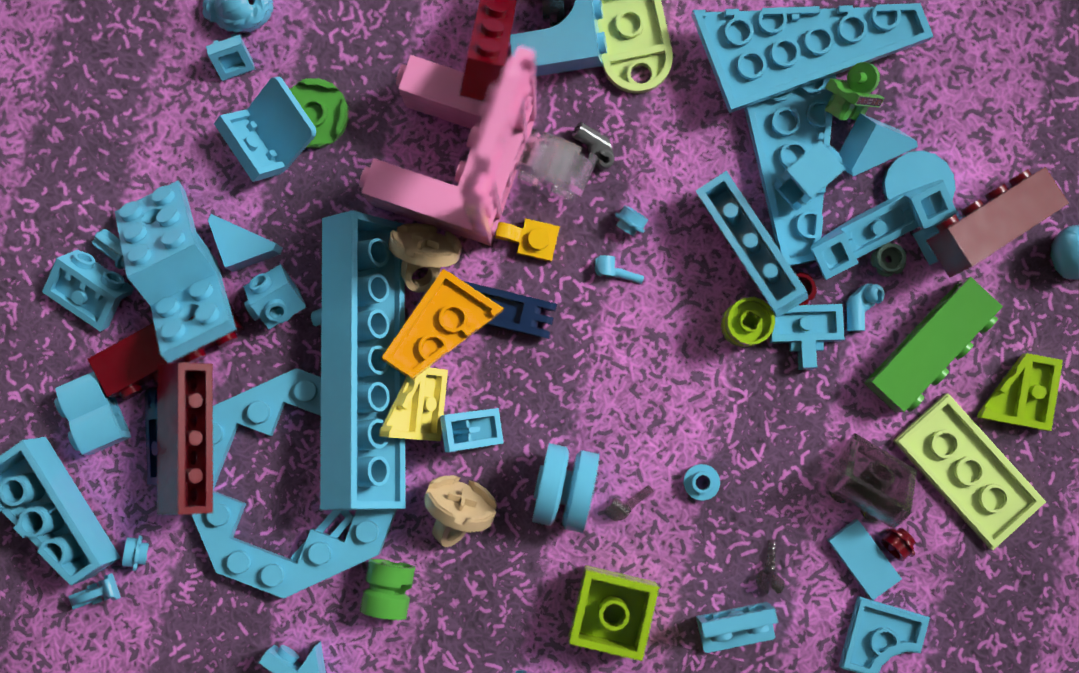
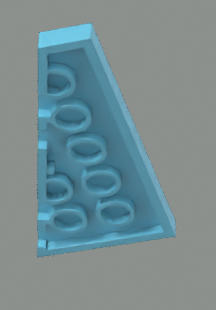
(791, 47)
(781, 134)

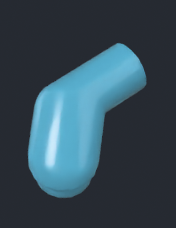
(860, 302)

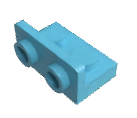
(86, 288)
(737, 627)

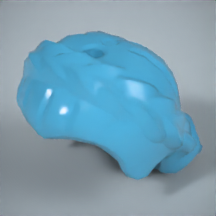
(238, 14)

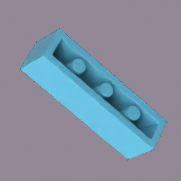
(752, 244)

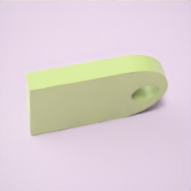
(634, 38)

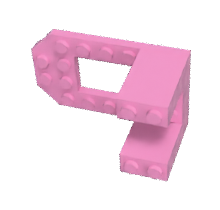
(495, 144)

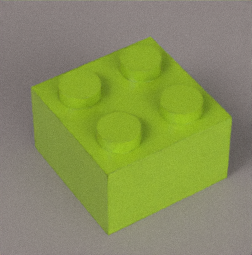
(613, 613)

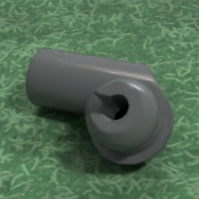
(595, 143)

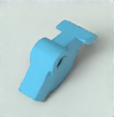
(106, 589)

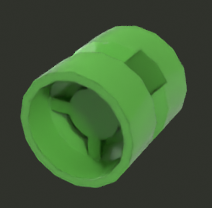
(387, 590)

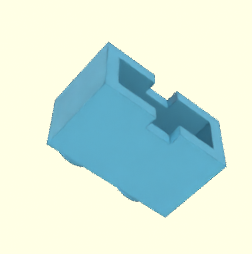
(809, 175)

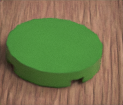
(327, 113)

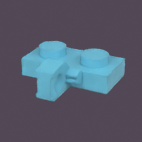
(807, 330)

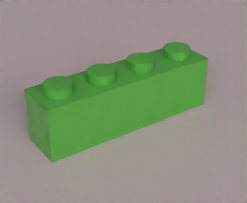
(933, 345)

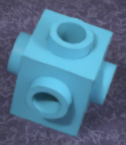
(273, 297)

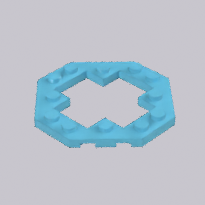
(322, 554)

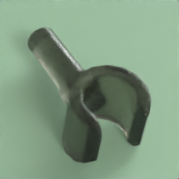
(619, 510)
(769, 573)

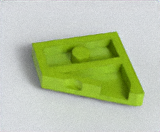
(1026, 394)

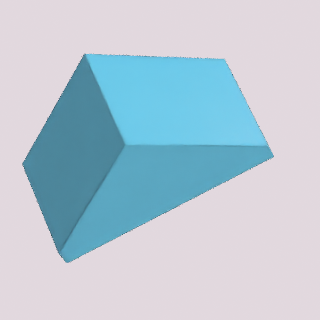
(872, 144)
(239, 246)
(471, 429)

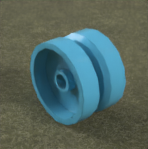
(565, 487)

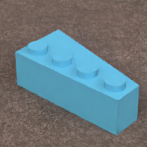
(52, 512)

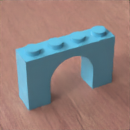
(568, 45)

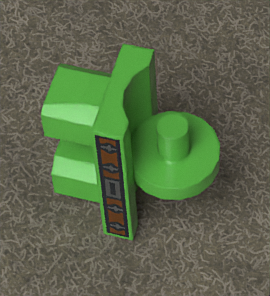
(852, 95)

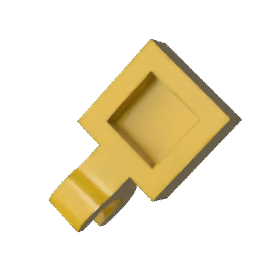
(534, 239)

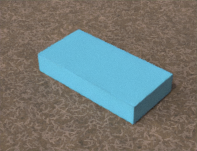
(864, 559)

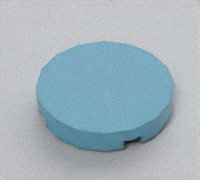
(914, 171)

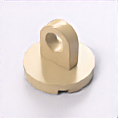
(423, 247)
(458, 508)

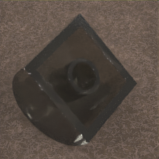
(872, 482)

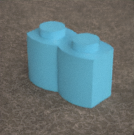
(92, 416)

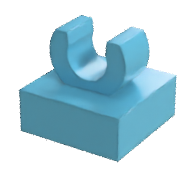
(230, 57)

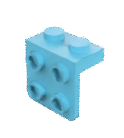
(268, 132)

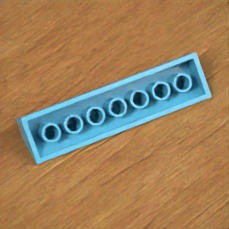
(358, 323)

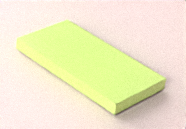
(969, 471)

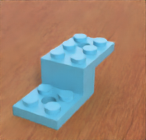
(173, 271)

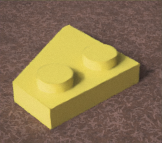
(418, 408)

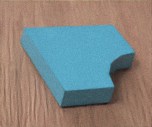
(879, 633)

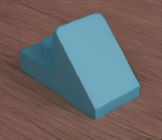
(285, 660)

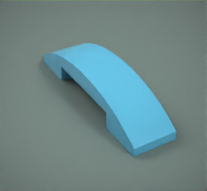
(880, 225)

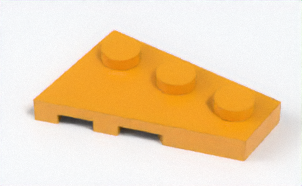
(438, 324)

